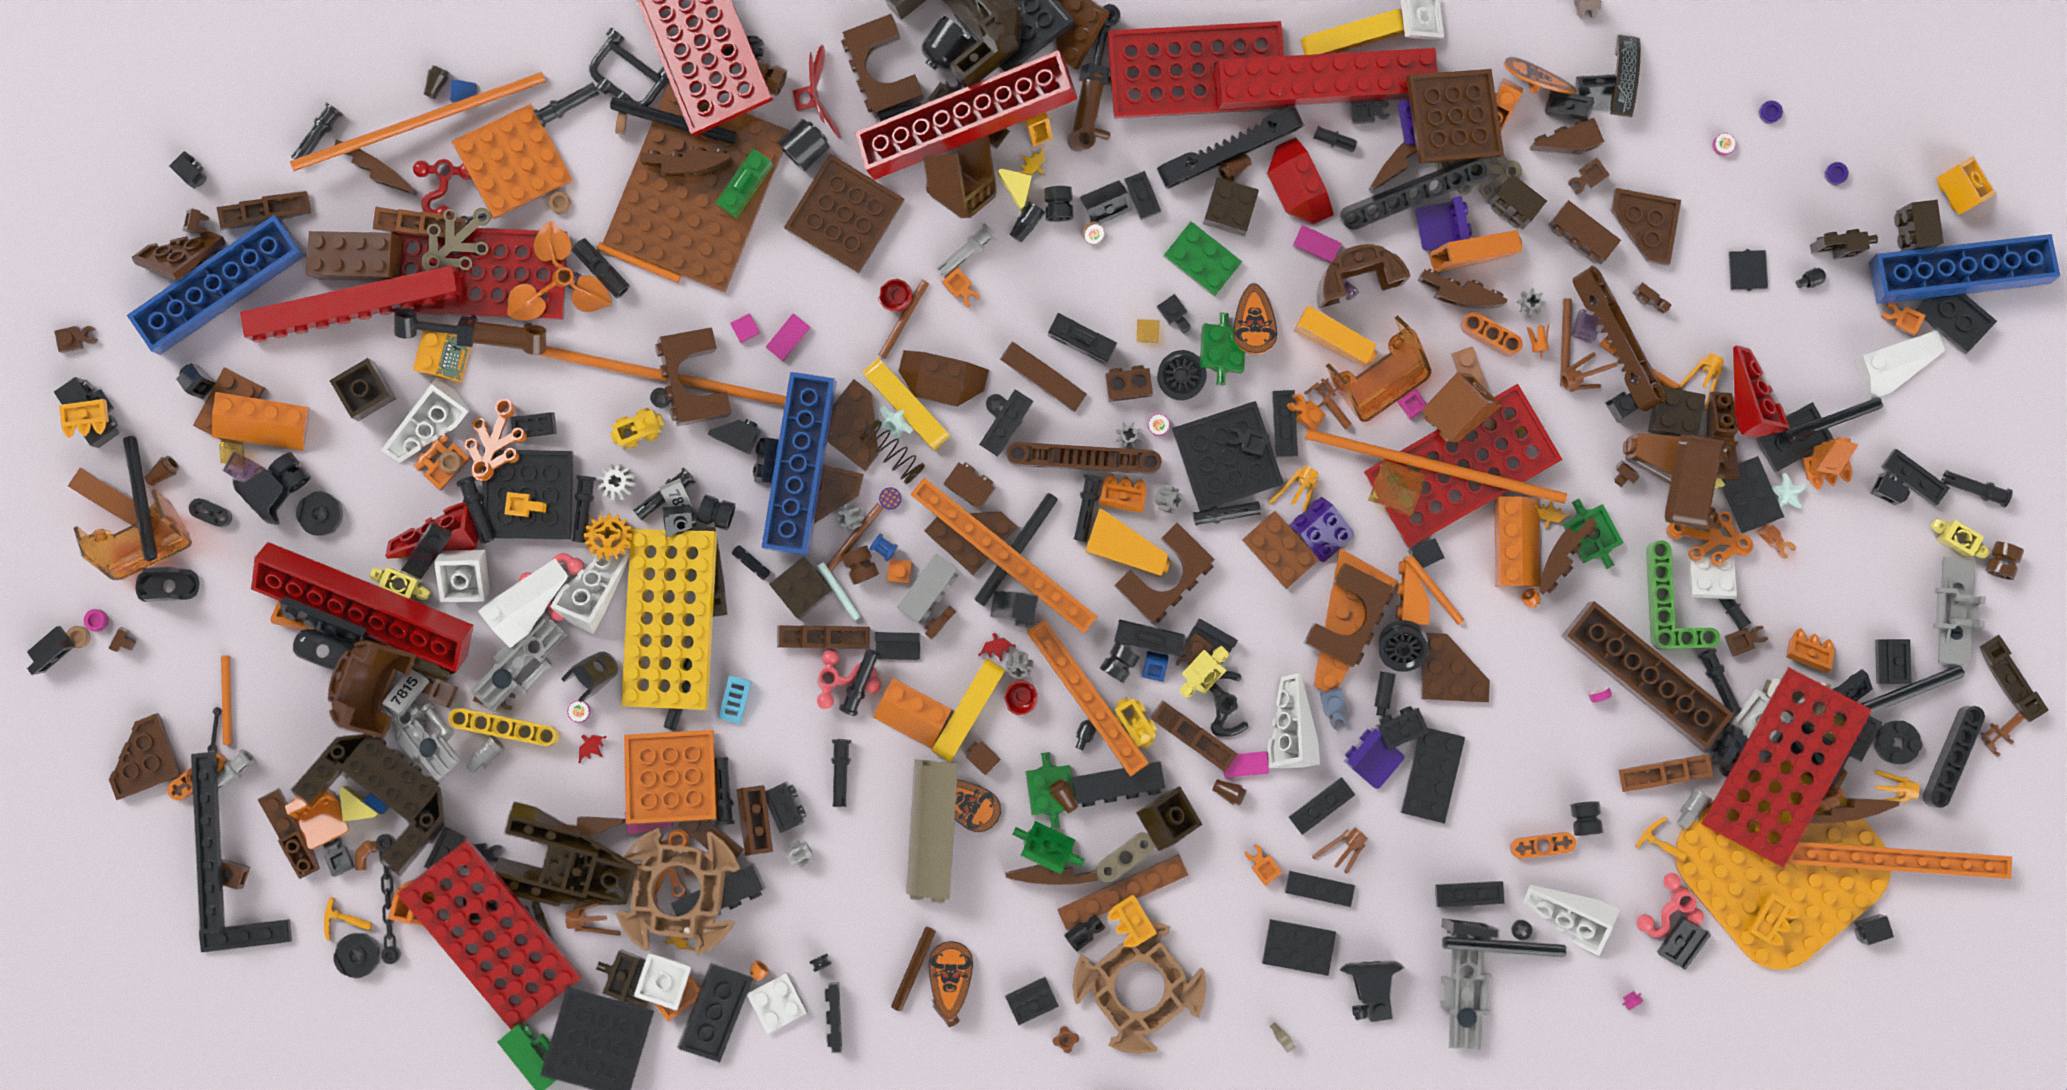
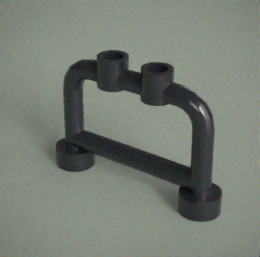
(605, 86)

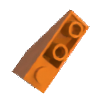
(1506, 100)
(1832, 456)
(1413, 599)

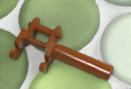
(1330, 403)
(2004, 732)
(1833, 794)

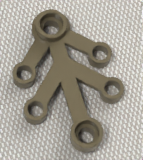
(1501, 169)
(453, 243)

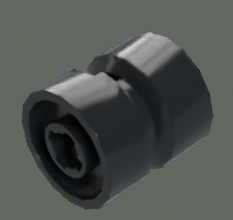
(1059, 204)
(288, 471)
(716, 512)
(1124, 656)
(1586, 816)

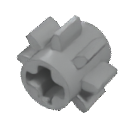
(1535, 298)
(1134, 433)
(1168, 498)
(850, 516)
(1019, 664)
(799, 854)

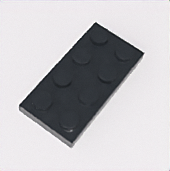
(1433, 775)
(715, 1012)

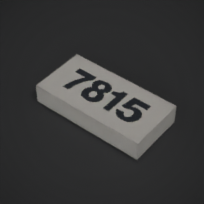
(676, 495)
(405, 692)

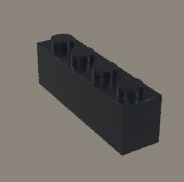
(1117, 783)
(736, 888)

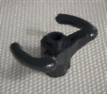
(1216, 726)

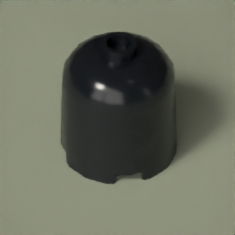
(945, 44)

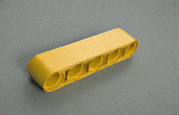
(1354, 34)
(901, 398)
(968, 710)
(493, 726)

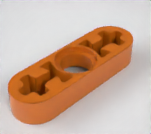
(187, 791)
(1557, 837)

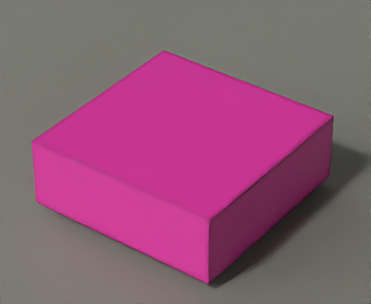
(745, 328)
(1412, 404)

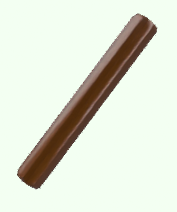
(913, 968)

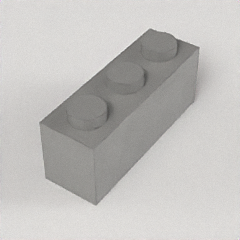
(928, 589)

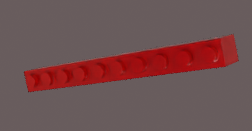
(351, 303)

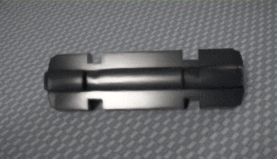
(751, 562)

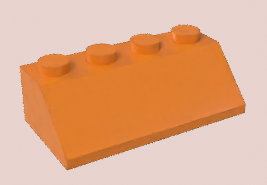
(259, 421)
(1517, 542)

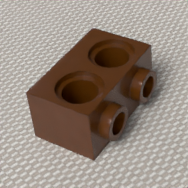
(1130, 390)

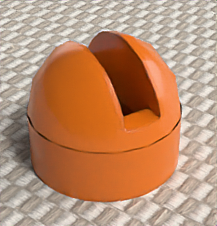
(1531, 598)
(759, 970)

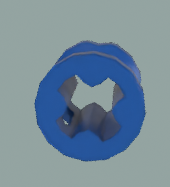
(876, 546)

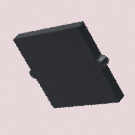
(1748, 270)

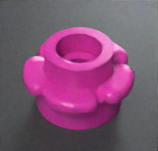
(1632, 1000)

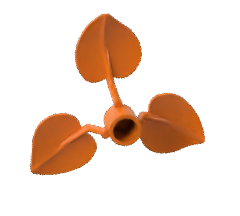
(589, 292)

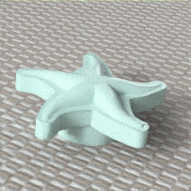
(895, 422)
(1787, 492)

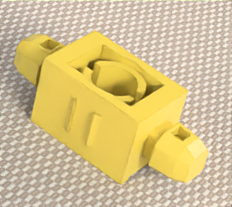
(1969, 549)
(386, 577)
(1204, 672)

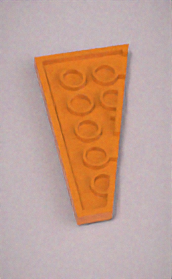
(1344, 617)

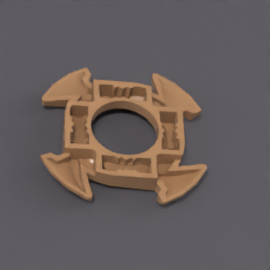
(700, 921)
(1130, 1023)

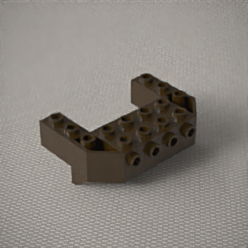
(992, 21)
(387, 778)

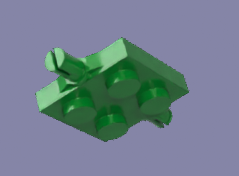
(1219, 349)
(1602, 540)
(1038, 788)
(1048, 847)

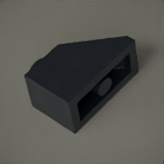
(195, 381)
(737, 435)

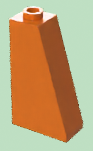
(1475, 251)

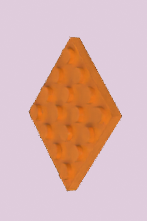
(512, 161)
(670, 777)

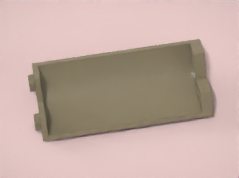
(932, 830)

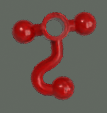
(423, 169)

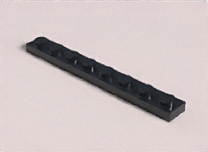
(208, 843)

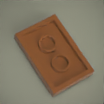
(227, 383)
(1280, 549)

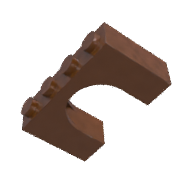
(861, 43)
(685, 406)
(1194, 562)
(1374, 596)

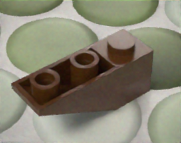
(1574, 140)

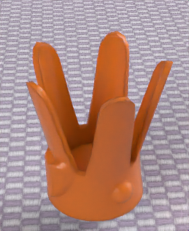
(1541, 343)

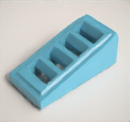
(742, 682)

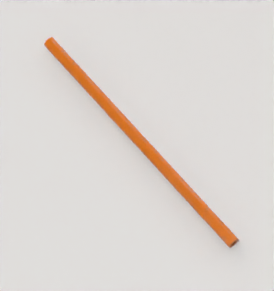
(417, 121)
(655, 374)
(1436, 466)

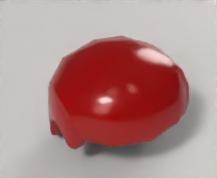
(895, 295)
(1021, 697)

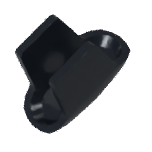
(263, 495)
(150, 584)
(306, 646)
(590, 676)
(1373, 979)

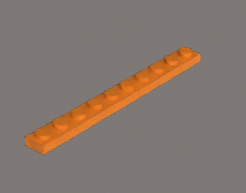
(1003, 555)
(1902, 860)

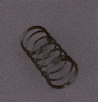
(912, 473)

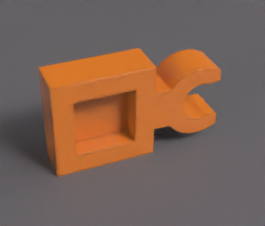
(959, 286)
(1906, 320)
(1308, 413)
(1265, 867)

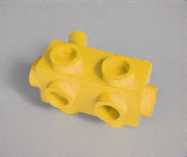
(643, 426)
(1137, 727)

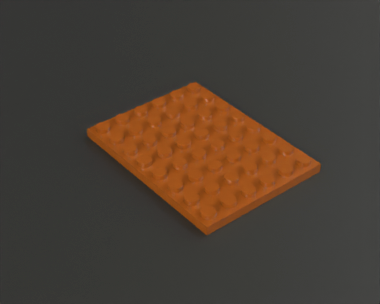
(677, 218)

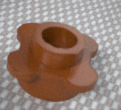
(1065, 1033)

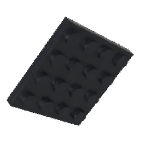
(1041, 25)
(1223, 471)
(543, 476)
(596, 1042)

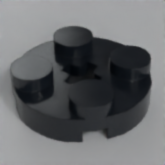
(312, 503)
(1910, 742)
(1725, 748)
(369, 959)

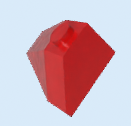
(1754, 405)
(455, 518)

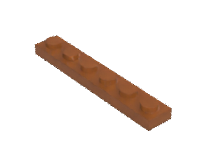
(1110, 896)

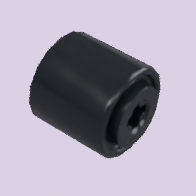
(804, 144)

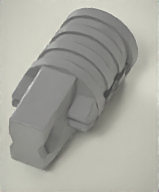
(485, 754)
(1693, 808)

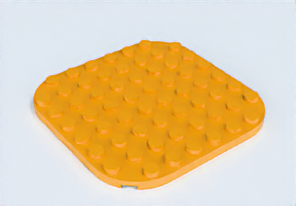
(1737, 881)

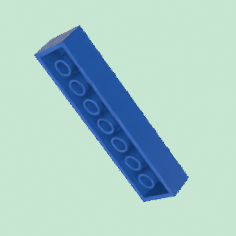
(1964, 268)
(216, 285)
(799, 464)

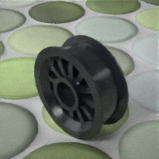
(1163, 381)
(1395, 656)

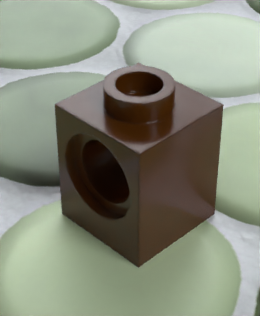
(982, 757)
(239, 875)

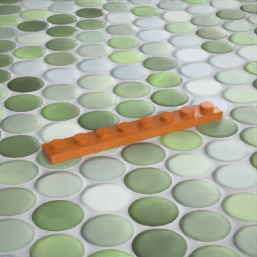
(1087, 698)

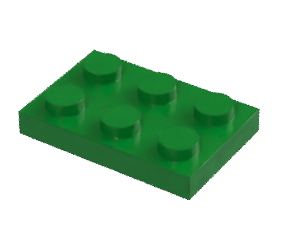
(1202, 258)

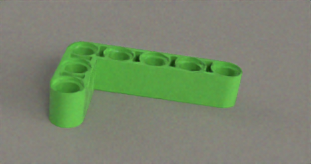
(1667, 605)

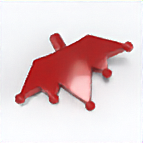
(996, 646)
(590, 746)

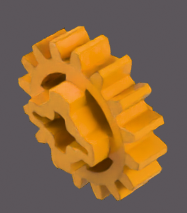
(617, 540)

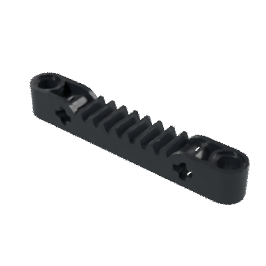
(1284, 121)

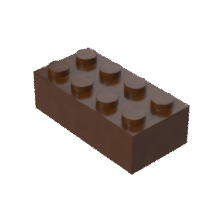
(353, 255)

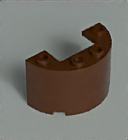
(1357, 261)
(362, 684)

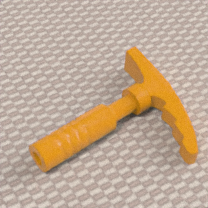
(1664, 845)
(352, 920)

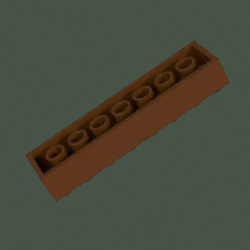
(1647, 675)

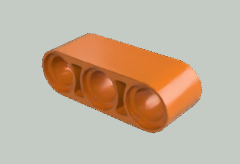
(1502, 334)

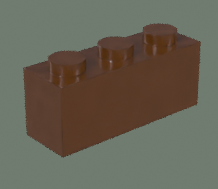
(1584, 233)
(754, 820)

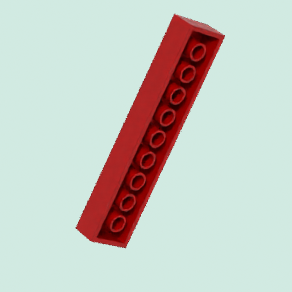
(1319, 77)
(966, 115)
(382, 612)

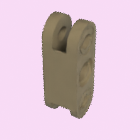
(1119, 868)

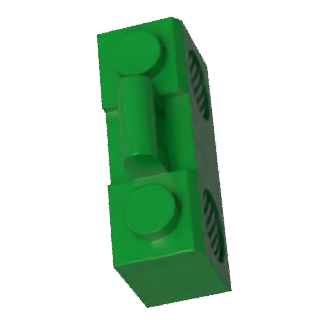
(744, 184)
(526, 1055)

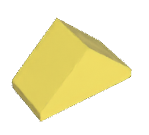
(1016, 185)
(353, 805)

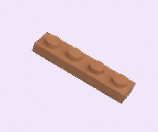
(1467, 362)

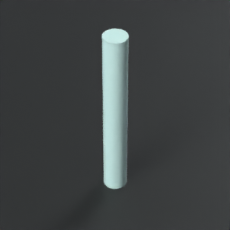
(841, 595)

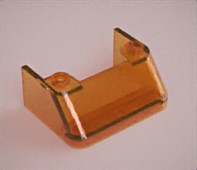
(1388, 378)
(122, 554)

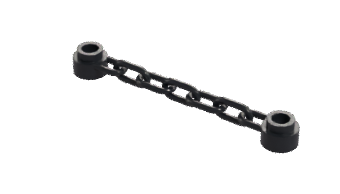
(393, 948)

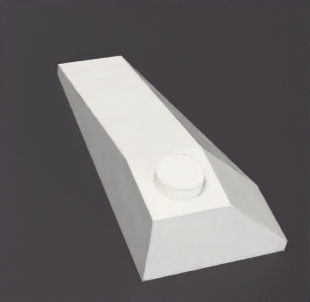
(1892, 366)
(432, 416)
(590, 592)
(519, 607)
(1294, 733)
(1581, 917)

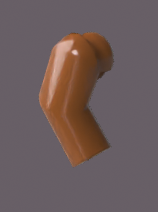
(362, 852)

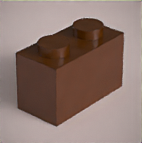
(969, 485)

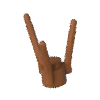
(1573, 378)
(1355, 842)
(577, 918)

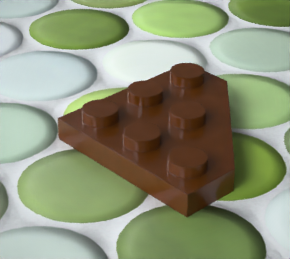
(1078, 39)
(1648, 222)
(180, 255)
(849, 420)
(836, 489)
(960, 548)
(1451, 673)
(144, 759)

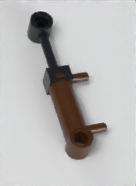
(1093, 79)
(470, 331)

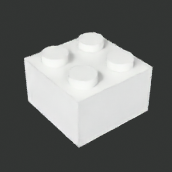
(462, 576)

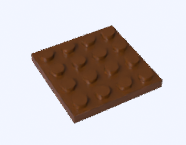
(1454, 116)
(844, 213)

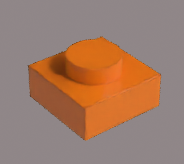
(899, 571)

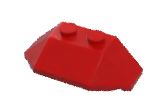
(1299, 183)

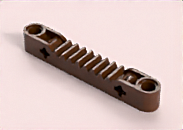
(1592, 289)
(1084, 457)

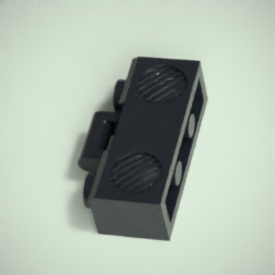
(1082, 339)
(80, 391)
(1149, 637)

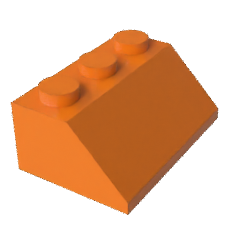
(912, 713)

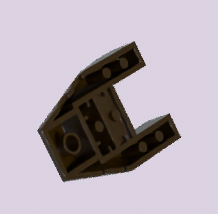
(574, 866)

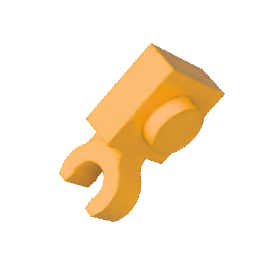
(521, 504)

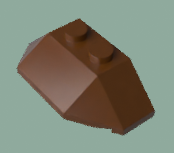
(942, 377)

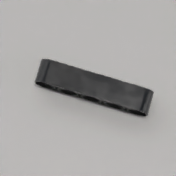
(1944, 761)

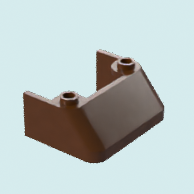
(964, 179)
(1695, 480)

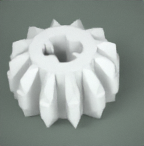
(608, 478)

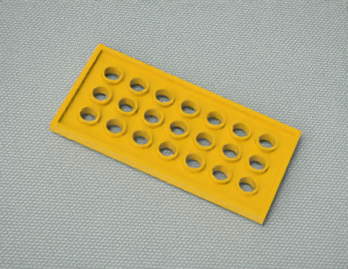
(700, 631)

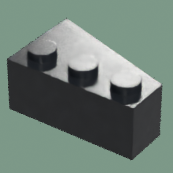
(1014, 607)

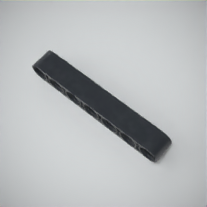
(1402, 193)

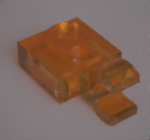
(1772, 537)

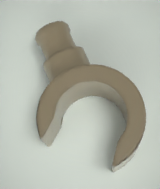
(1282, 1037)

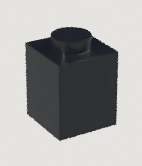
(1427, 553)
(1873, 929)

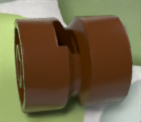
(774, 76)
(2008, 553)
(860, 565)

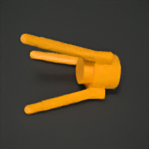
(1712, 367)
(1306, 478)
(1905, 789)

